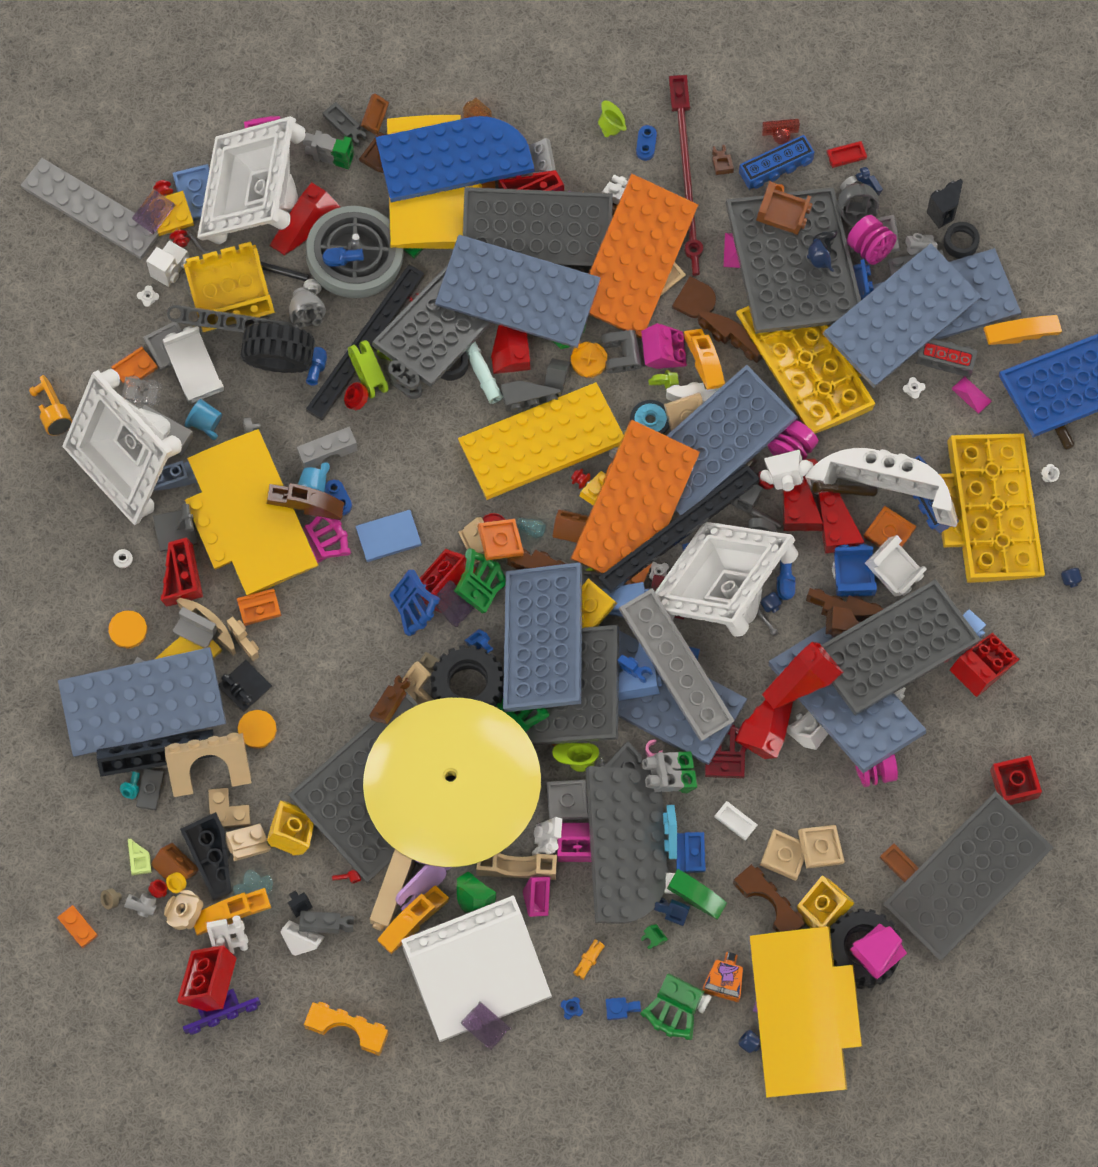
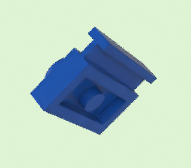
(691, 852)

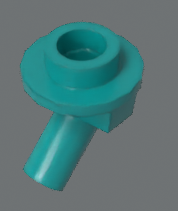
(131, 790)

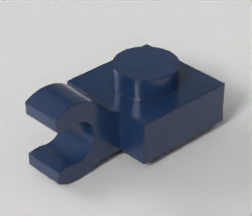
(675, 911)

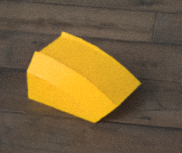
(290, 829)
(824, 904)

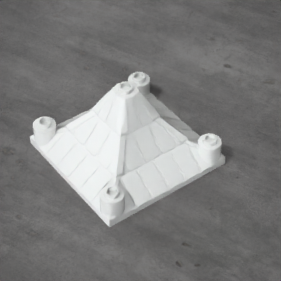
(250, 180)
(120, 445)
(724, 574)

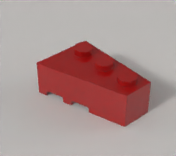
(538, 181)
(800, 509)
(837, 523)
(181, 573)

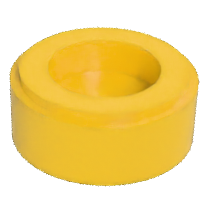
(176, 882)

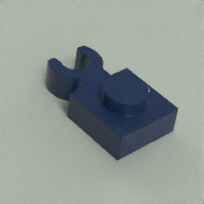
(865, 178)

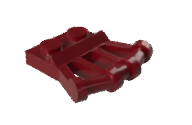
(727, 763)

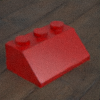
(445, 568)
(207, 978)

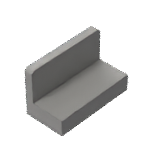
(195, 628)

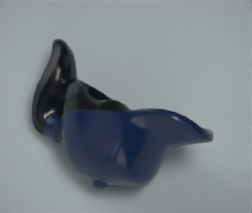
(820, 250)

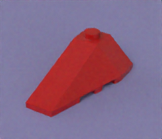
(307, 210)
(510, 351)
(805, 674)
(765, 730)

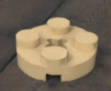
(188, 901)

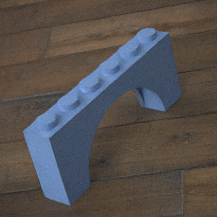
(628, 685)

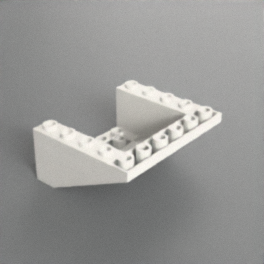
(476, 960)

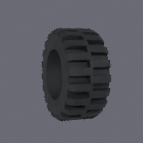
(277, 348)
(468, 659)
(852, 923)

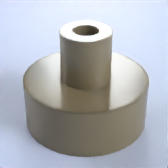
(110, 898)

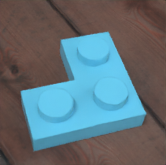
(670, 828)

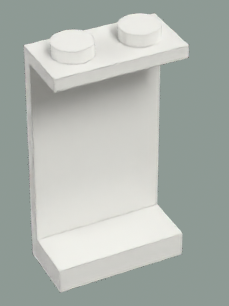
(192, 364)

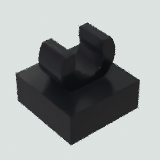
(299, 903)

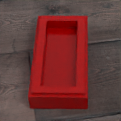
(846, 154)

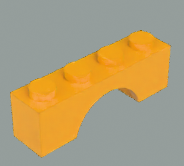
(322, 1019)

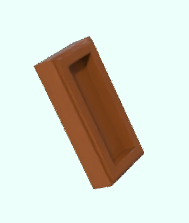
(374, 114)
(899, 863)

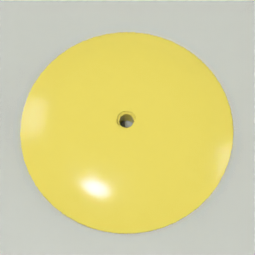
(458, 819)

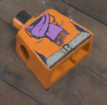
(725, 979)

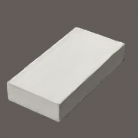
(736, 821)

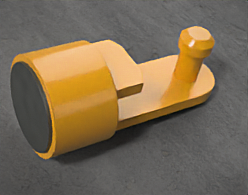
(56, 416)

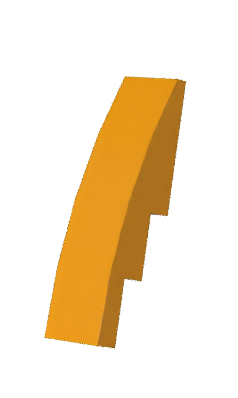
(1022, 329)

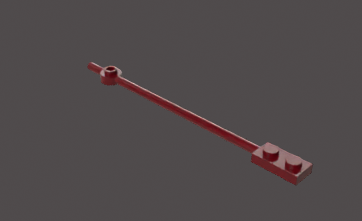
(680, 102)

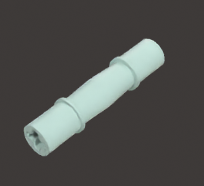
(483, 374)

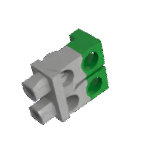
(329, 149)
(670, 772)

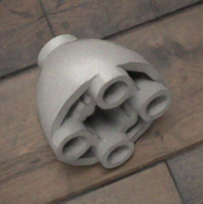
(306, 308)

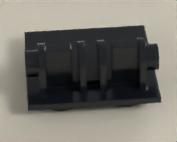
(244, 685)

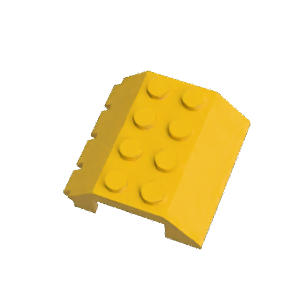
(229, 283)

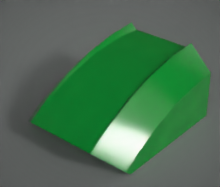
(473, 893)

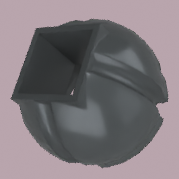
(855, 211)

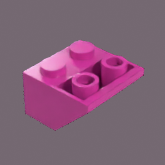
(663, 347)
(574, 843)

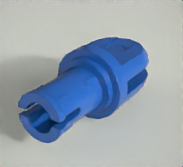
(340, 256)
(318, 365)
(785, 582)

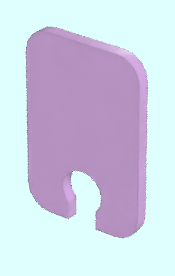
(421, 883)

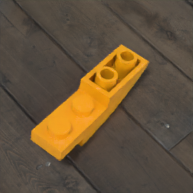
(705, 358)
(240, 905)
(412, 917)

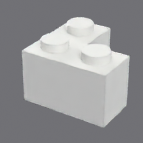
(167, 263)

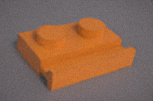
(135, 364)
(259, 607)

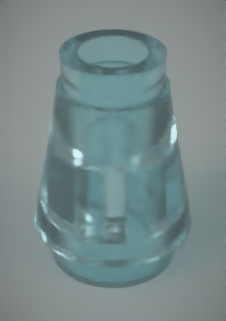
(531, 526)

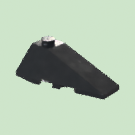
(208, 847)

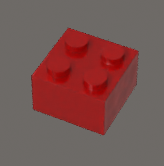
(1016, 780)

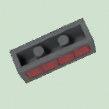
(948, 357)

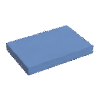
(193, 184)
(388, 535)

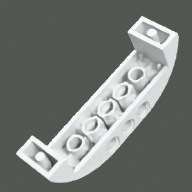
(887, 472)

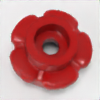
(158, 888)

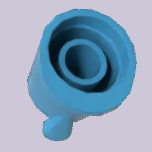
(204, 418)
(314, 477)

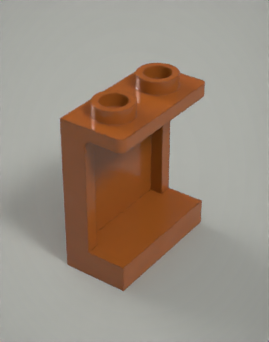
(783, 210)

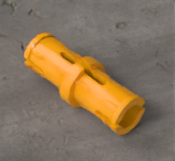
(589, 959)

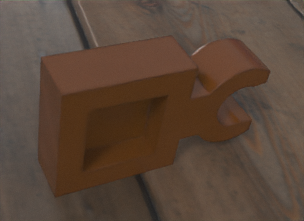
(721, 162)

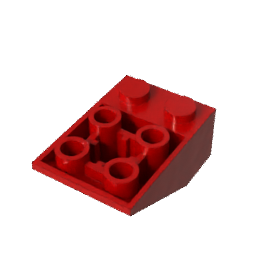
(984, 664)

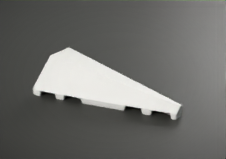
(807, 731)

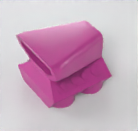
(879, 950)

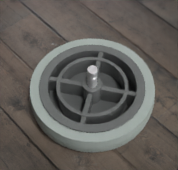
(354, 229)

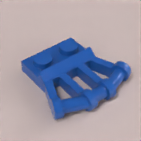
(405, 595)

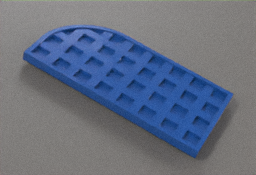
(452, 156)

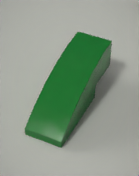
(696, 894)

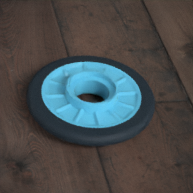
(654, 408)

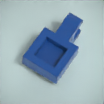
(480, 640)
(630, 665)
(618, 1008)

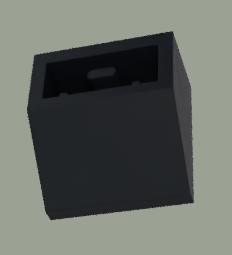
(944, 203)

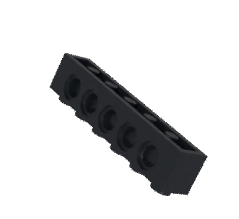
(143, 754)

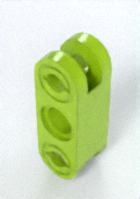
(367, 368)

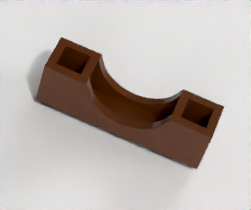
(839, 620)
(752, 883)

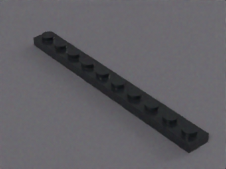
(377, 323)
(679, 529)

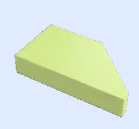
(139, 859)

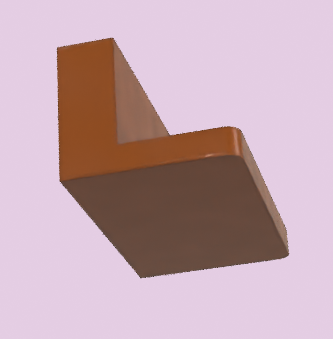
(569, 525)
(172, 860)

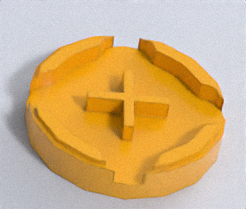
(589, 359)
(127, 629)
(257, 728)

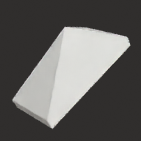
(298, 941)

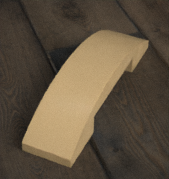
(225, 638)

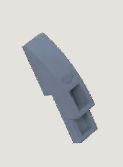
(175, 476)

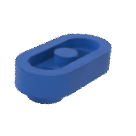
(646, 141)
(340, 493)

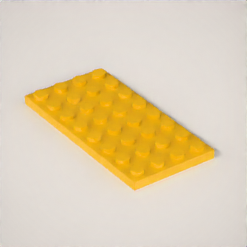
(541, 440)

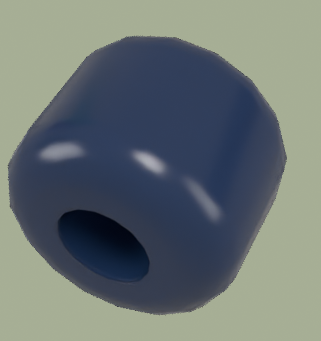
(1071, 577)
(771, 602)
(749, 1041)

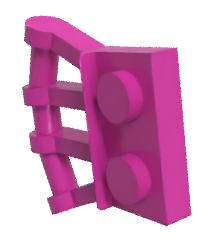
(318, 548)

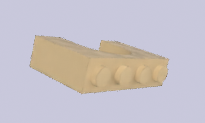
(229, 748)

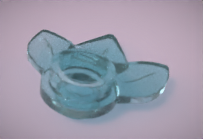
(253, 882)

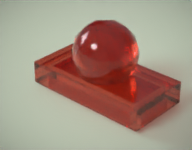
(780, 129)

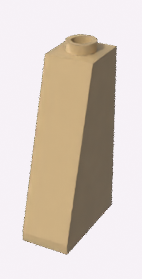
(396, 878)

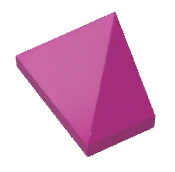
(730, 253)
(971, 395)
(537, 896)

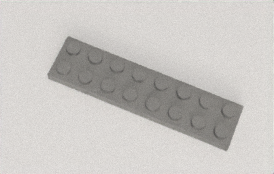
(88, 207)
(676, 664)

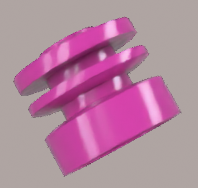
(871, 239)
(793, 438)
(886, 769)

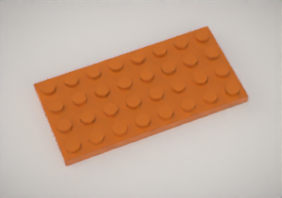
(639, 253)
(634, 498)

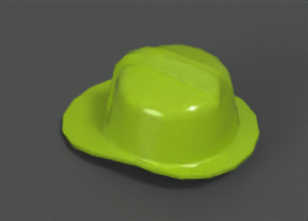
(611, 119)
(576, 755)

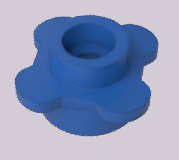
(574, 1002)

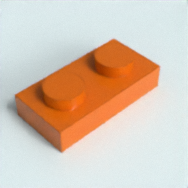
(77, 926)

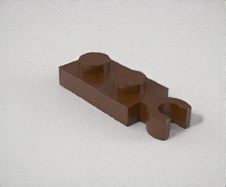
(390, 701)

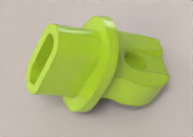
(667, 379)

